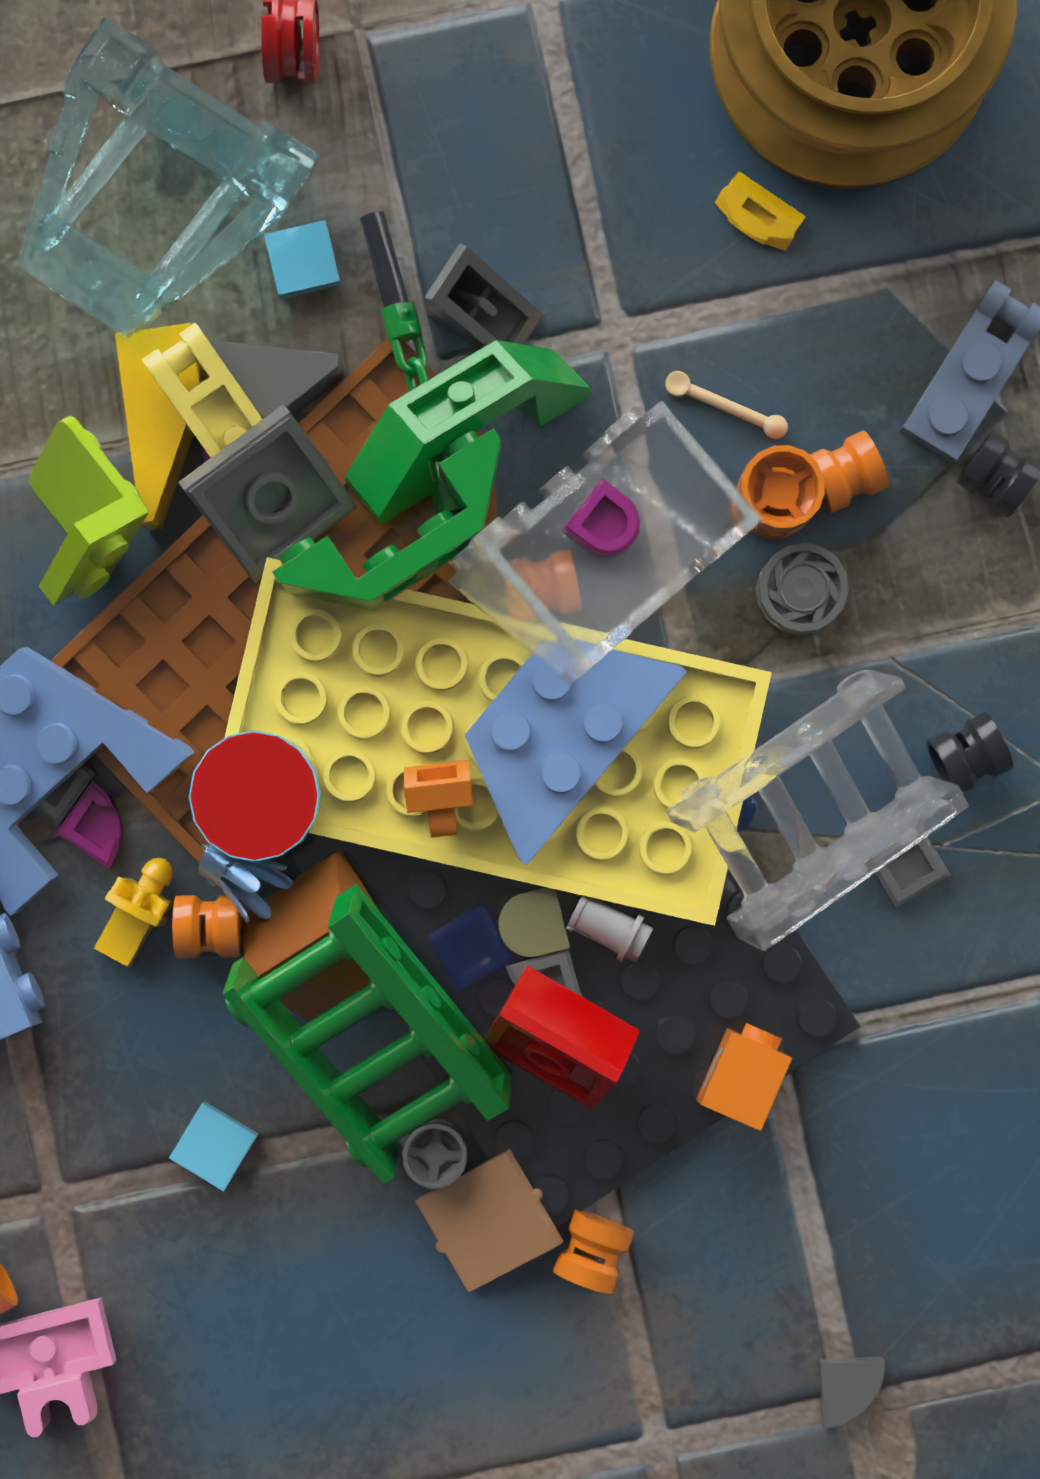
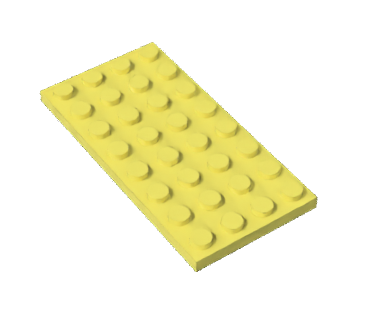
(408, 684)

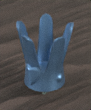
(239, 879)

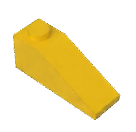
(155, 428)

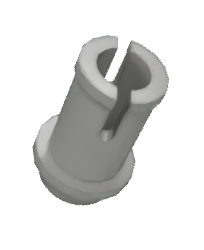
(610, 928)

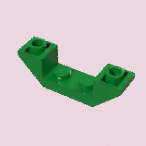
(394, 463)
(322, 574)

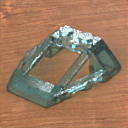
(190, 121)

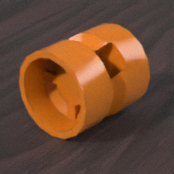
(783, 489)

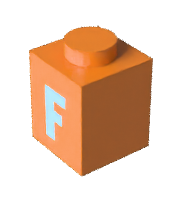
(745, 1076)

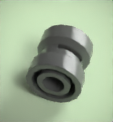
(435, 1164)

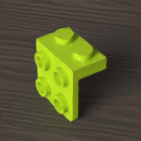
(90, 504)

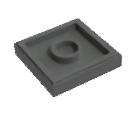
(268, 492)

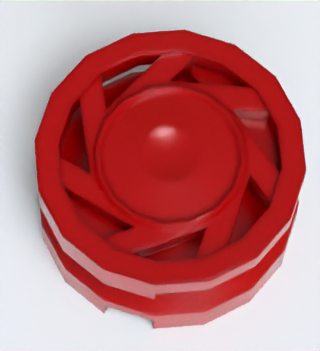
(283, 39)

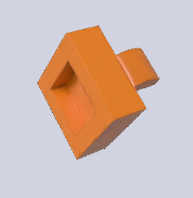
(438, 790)

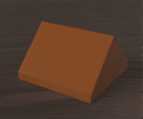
(296, 924)

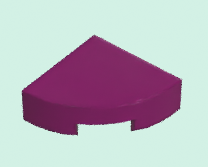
(95, 825)

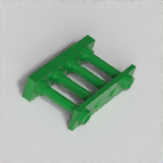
(396, 982)

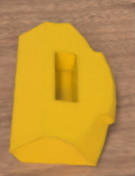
(759, 212)

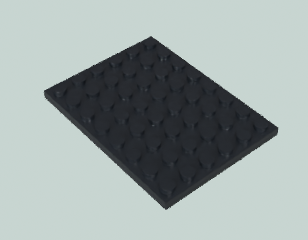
(678, 994)

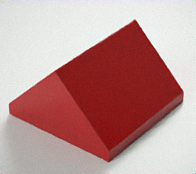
(561, 1038)

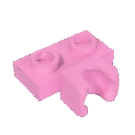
(52, 1358)

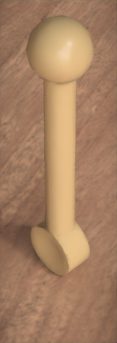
(679, 385)

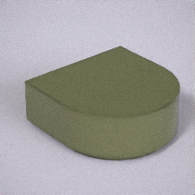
(533, 923)

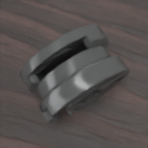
(801, 589)

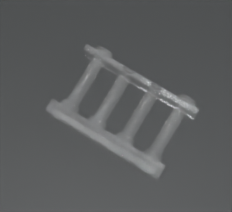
(869, 838)

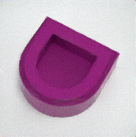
(604, 522)

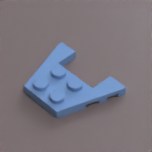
(46, 734)

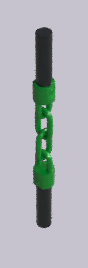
(402, 326)

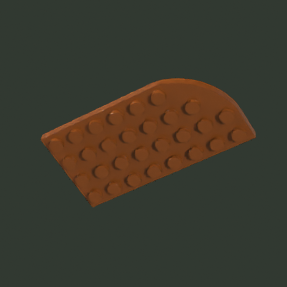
(183, 625)

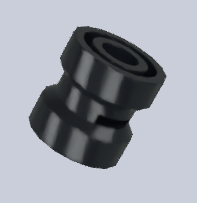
(1000, 474)
(970, 752)

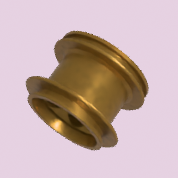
(844, 141)

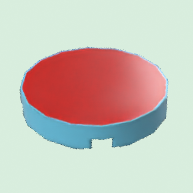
(254, 795)

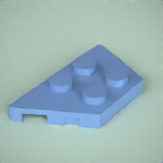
(553, 740)

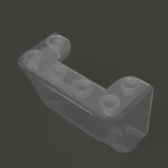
(579, 605)

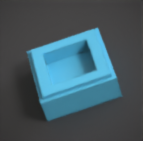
(302, 259)
(213, 1146)

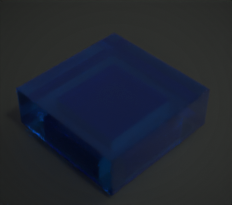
(470, 947)

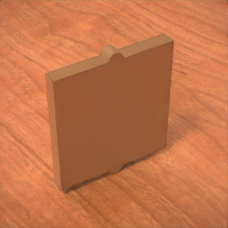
(489, 1221)

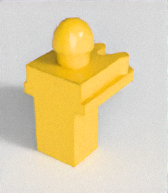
(136, 912)

